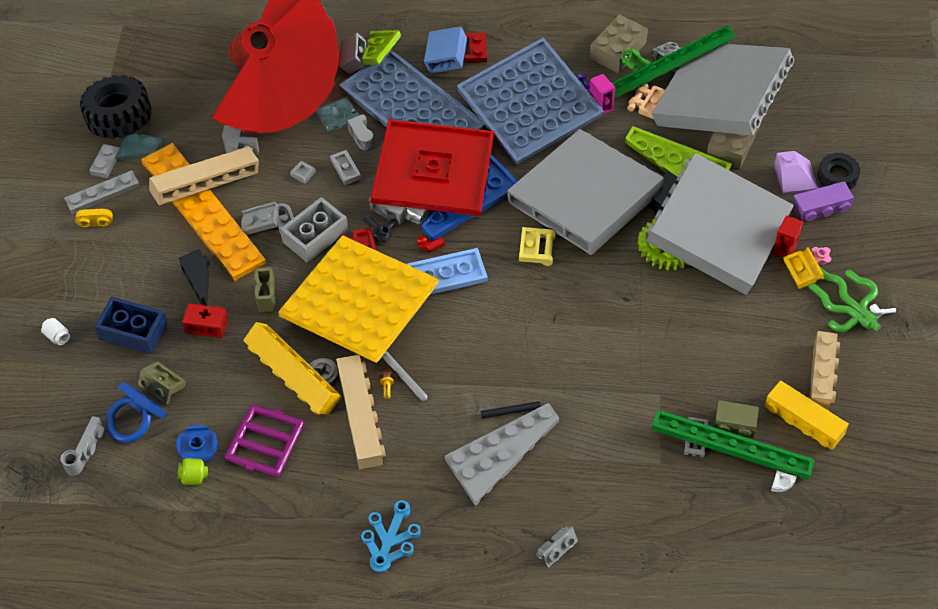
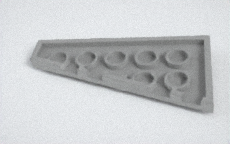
(494, 455)

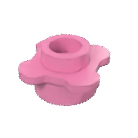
(824, 258)

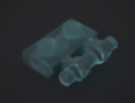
(336, 114)

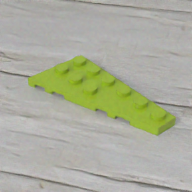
(665, 153)

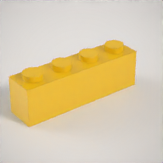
(806, 415)

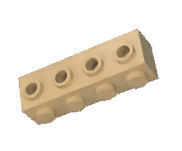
(823, 368)

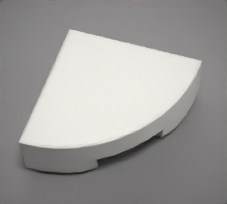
(783, 482)

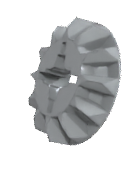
(331, 368)

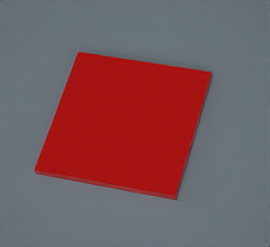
(433, 167)

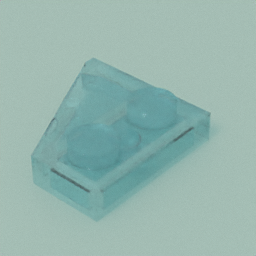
(138, 146)

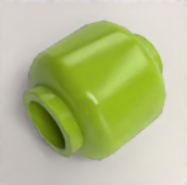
(192, 471)

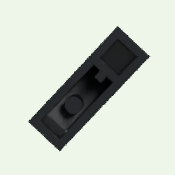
(196, 271)

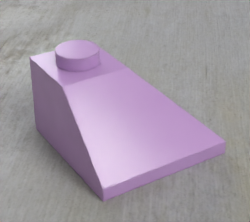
(794, 173)

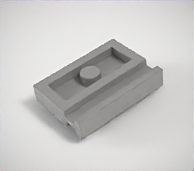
(260, 218)

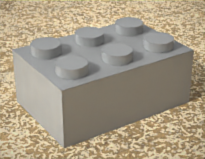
(314, 229)

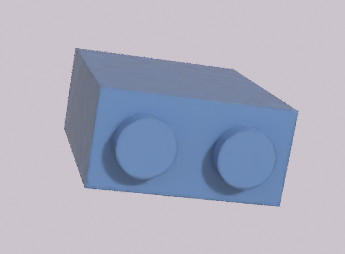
(445, 50)

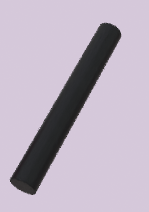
(510, 409)

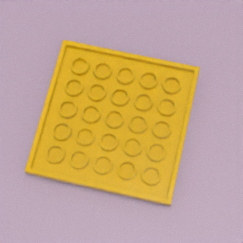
(359, 298)

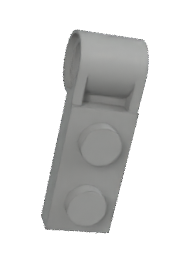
(84, 449)

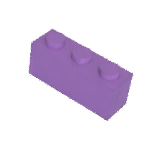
(822, 202)

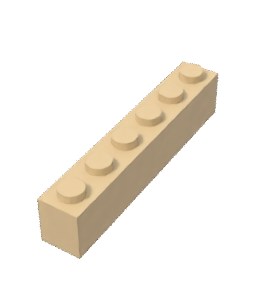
(203, 175)
(359, 412)

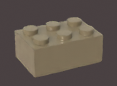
(619, 35)

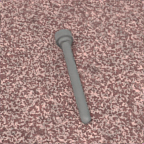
(404, 376)

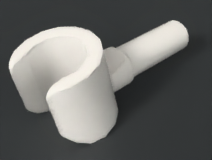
(878, 312)

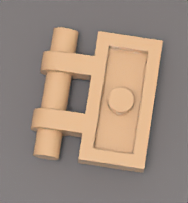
(648, 105)

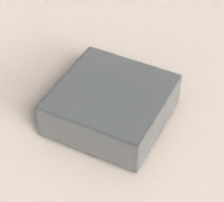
(302, 172)

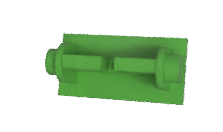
(633, 58)

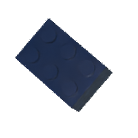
(131, 325)

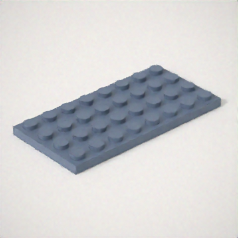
(404, 94)

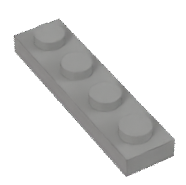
(102, 192)

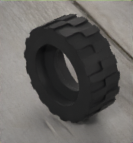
(842, 161)

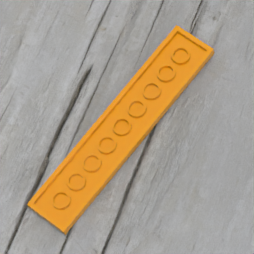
(209, 219)

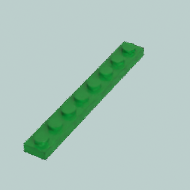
(673, 60)
(733, 444)

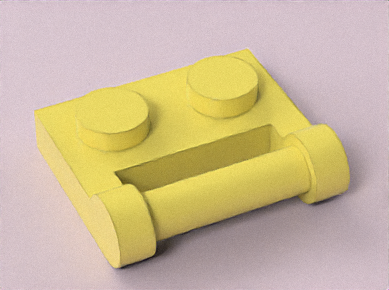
(530, 245)

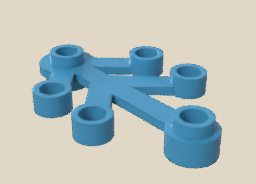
(390, 539)

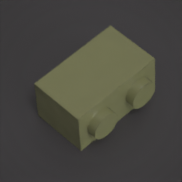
(736, 418)

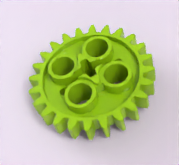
(654, 253)

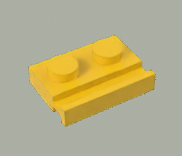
(803, 268)

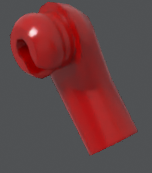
(430, 246)

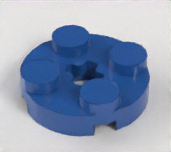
(204, 436)

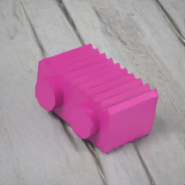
(603, 92)

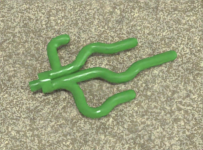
(857, 311)

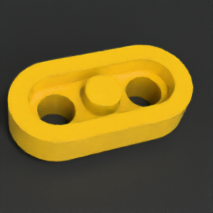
(93, 217)

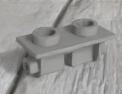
(562, 542)

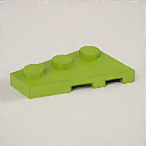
(379, 46)

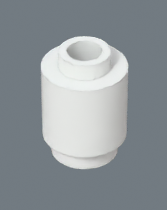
(55, 331)

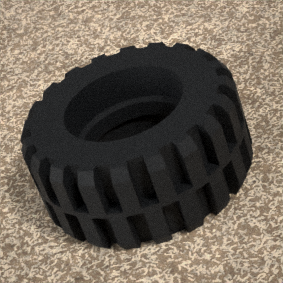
(115, 106)

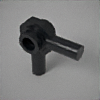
(381, 232)

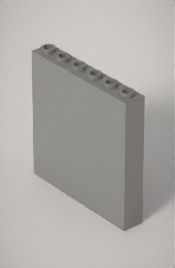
(724, 89)
(585, 191)
(719, 223)

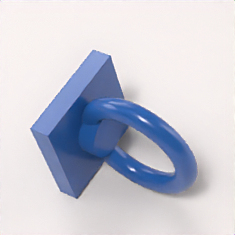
(141, 404)

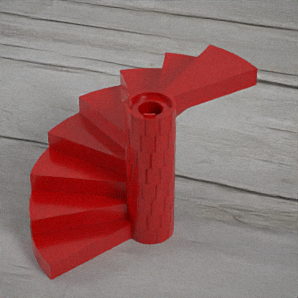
(284, 65)

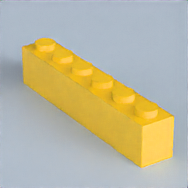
(292, 369)

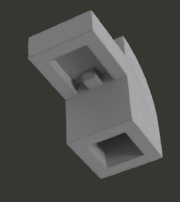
(234, 140)

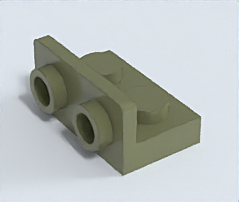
(160, 381)

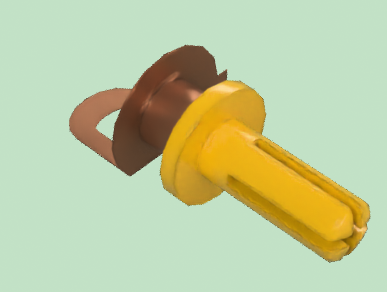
(386, 380)

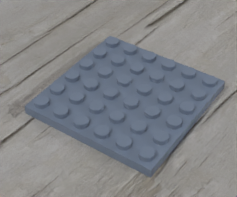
(530, 100)

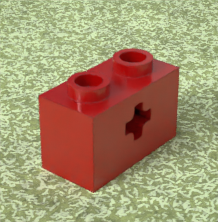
(787, 237)
(205, 320)

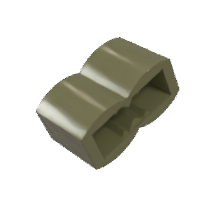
(265, 289)

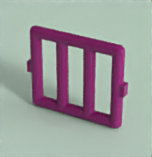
(246, 424)

